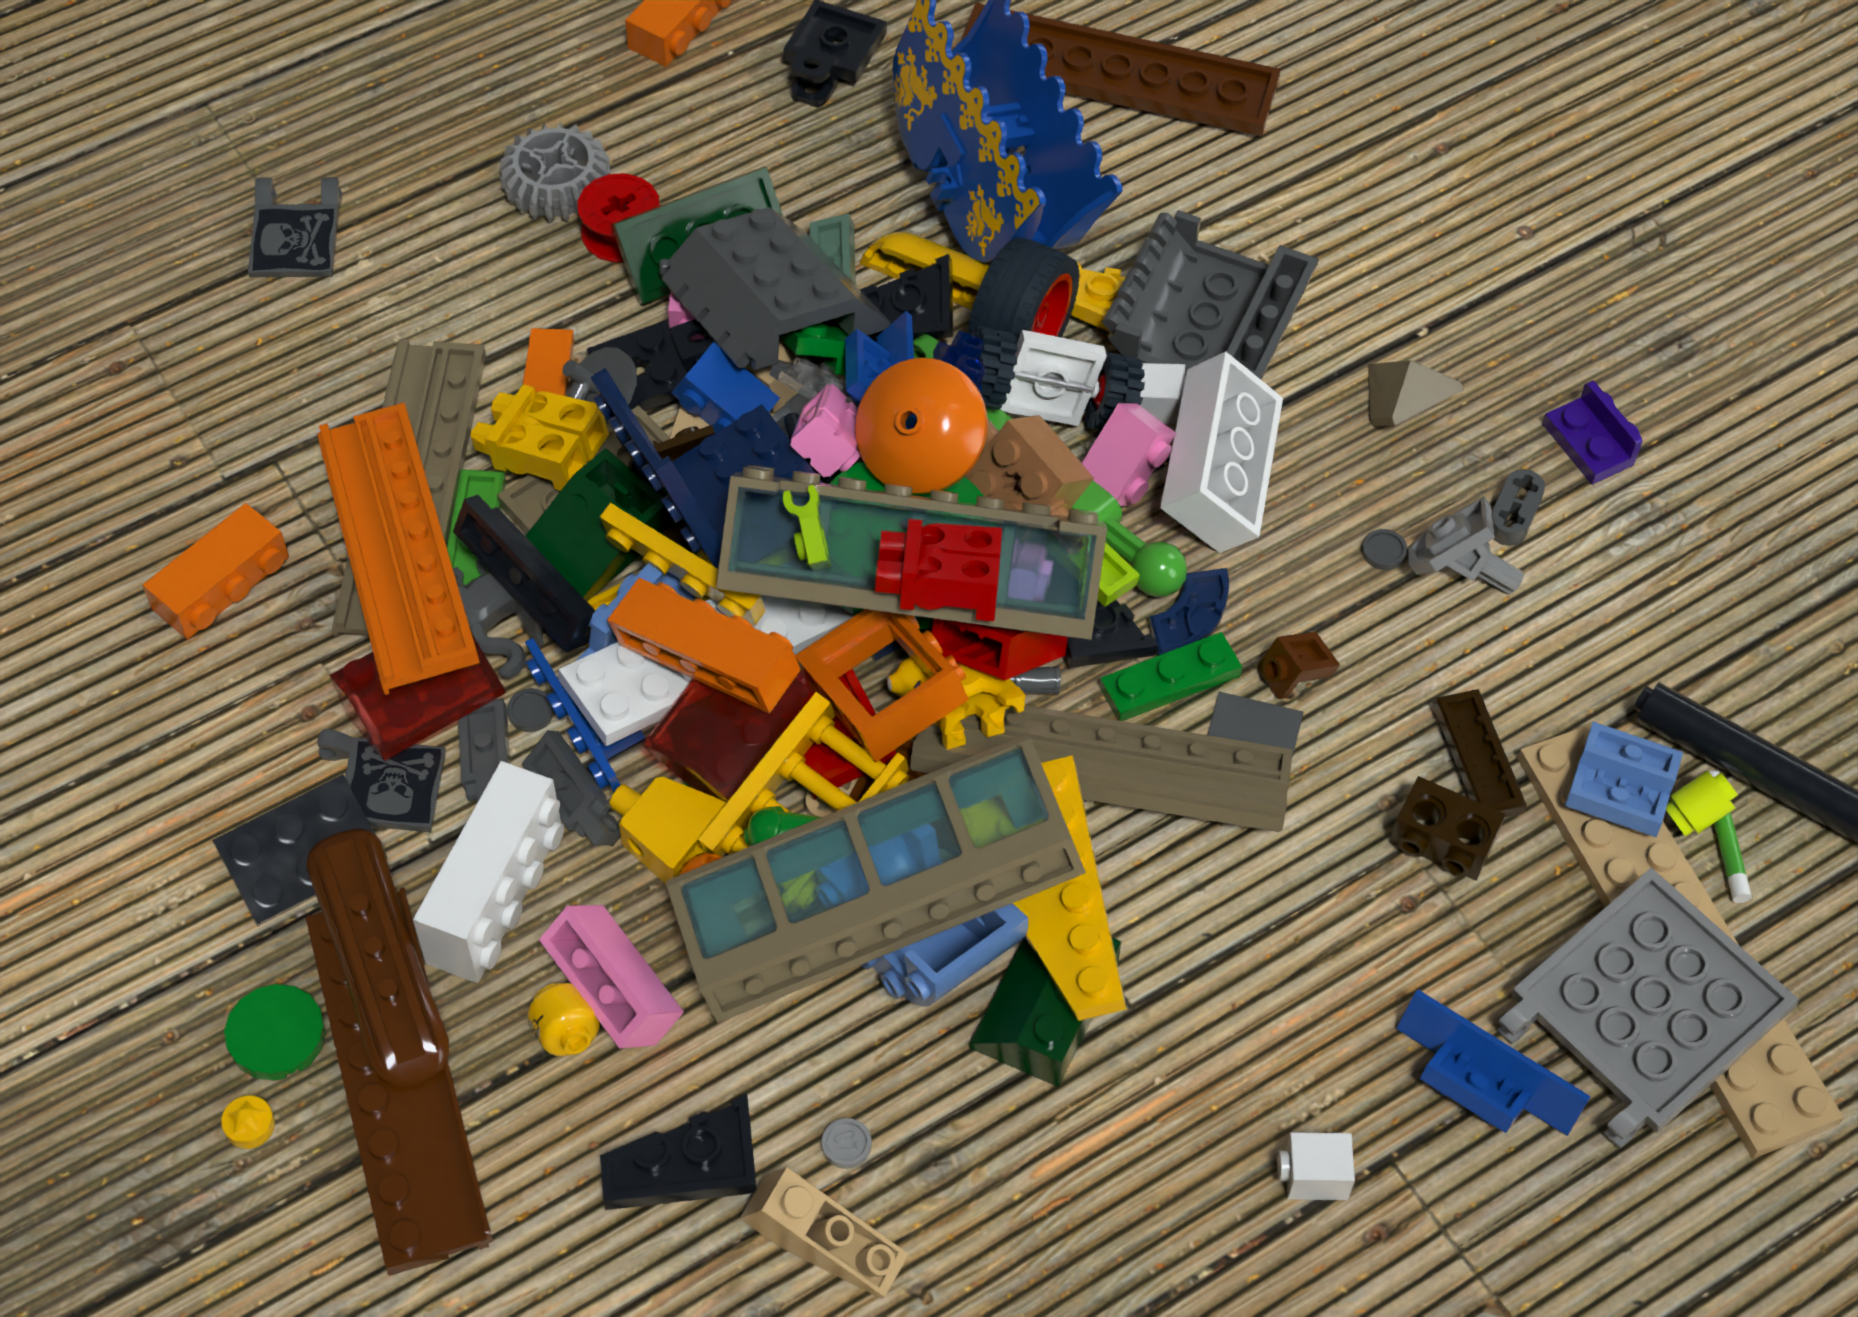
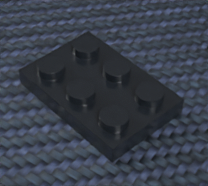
(272, 850)

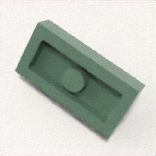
(837, 240)

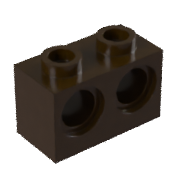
(1451, 819)

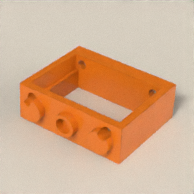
(908, 716)

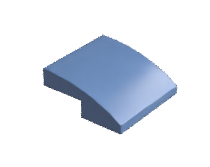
(1624, 779)

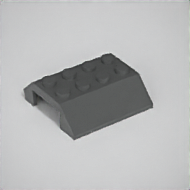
(761, 280)
(1202, 300)

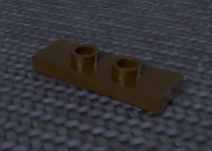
(1479, 752)

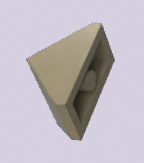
(1404, 390)

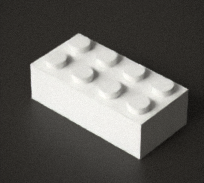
(1222, 453)
(489, 873)

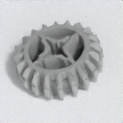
(551, 169)

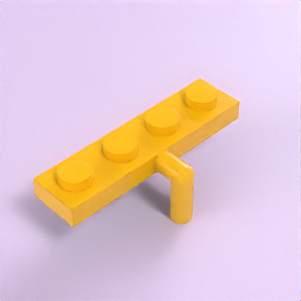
(693, 570)

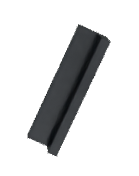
(525, 573)

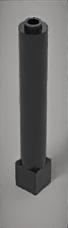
(1750, 758)

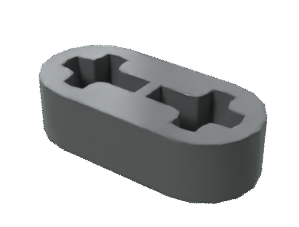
(1524, 510)

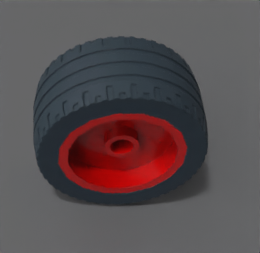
(1027, 290)

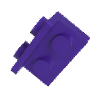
(1594, 434)

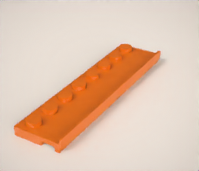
(396, 548)

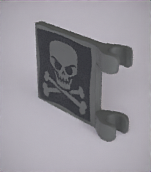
(294, 237)
(393, 791)

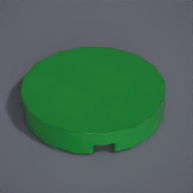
(274, 1032)

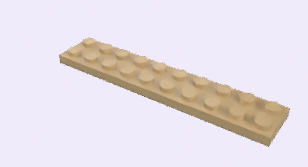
(1773, 1088)

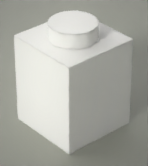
(1163, 390)
(1317, 1166)

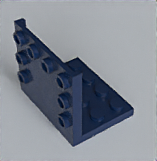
(699, 480)

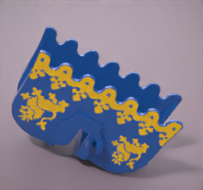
(971, 112)

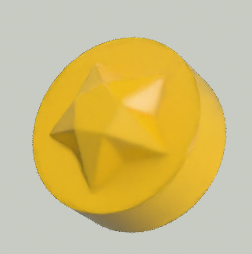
(248, 1122)

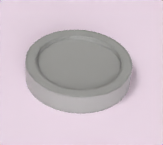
(846, 1143)

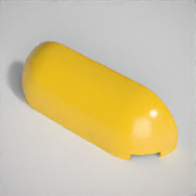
(904, 251)

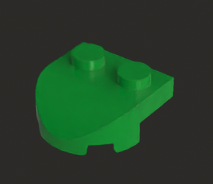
(820, 340)

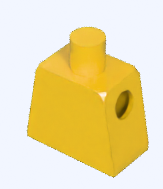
(664, 823)

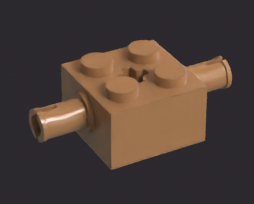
(1029, 466)

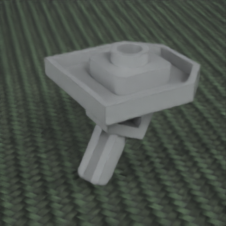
(1463, 546)

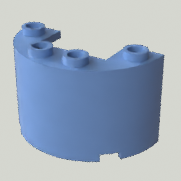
(947, 959)

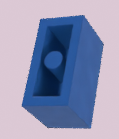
(721, 390)

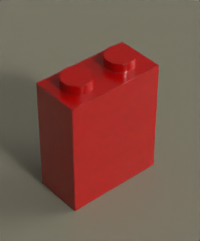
(997, 649)

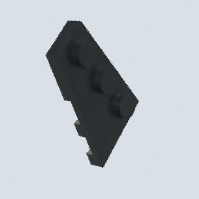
(922, 294)
(1113, 638)
(689, 1163)

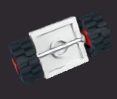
(1056, 377)

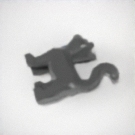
(485, 605)

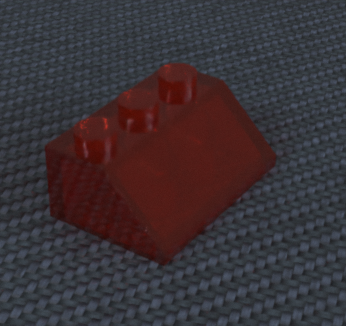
(413, 709)
(718, 738)

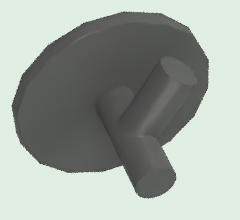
(616, 363)

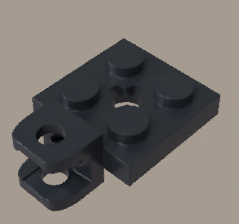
(820, 62)
(664, 354)

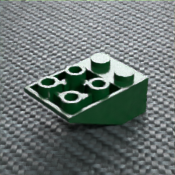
(571, 526)

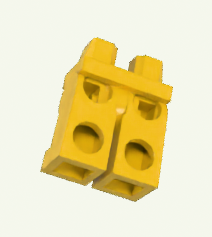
(541, 434)

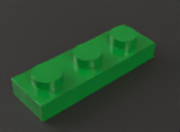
(1170, 677)

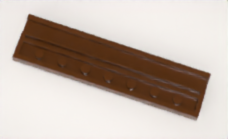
(406, 1136)

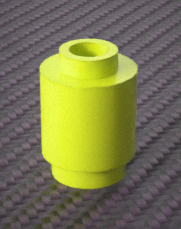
(1701, 802)

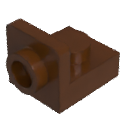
(1296, 660)

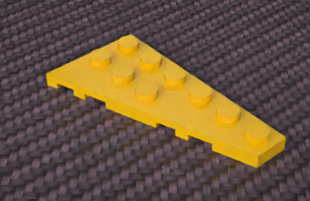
(1070, 919)

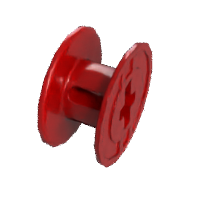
(608, 201)

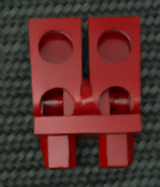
(941, 566)

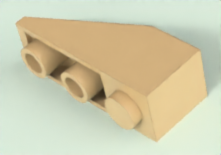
(823, 1232)

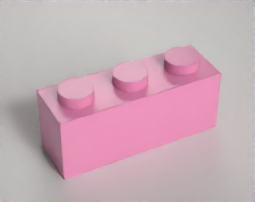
(611, 976)

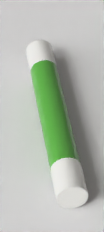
(1732, 857)

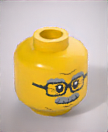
(562, 1018)

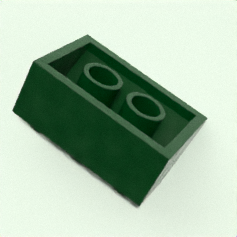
(1030, 1021)

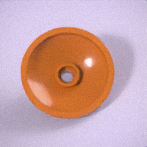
(947, 430)

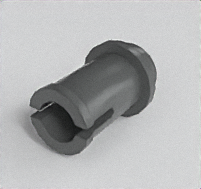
(1039, 680)

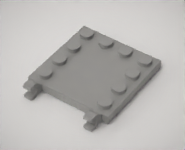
(1651, 1002)

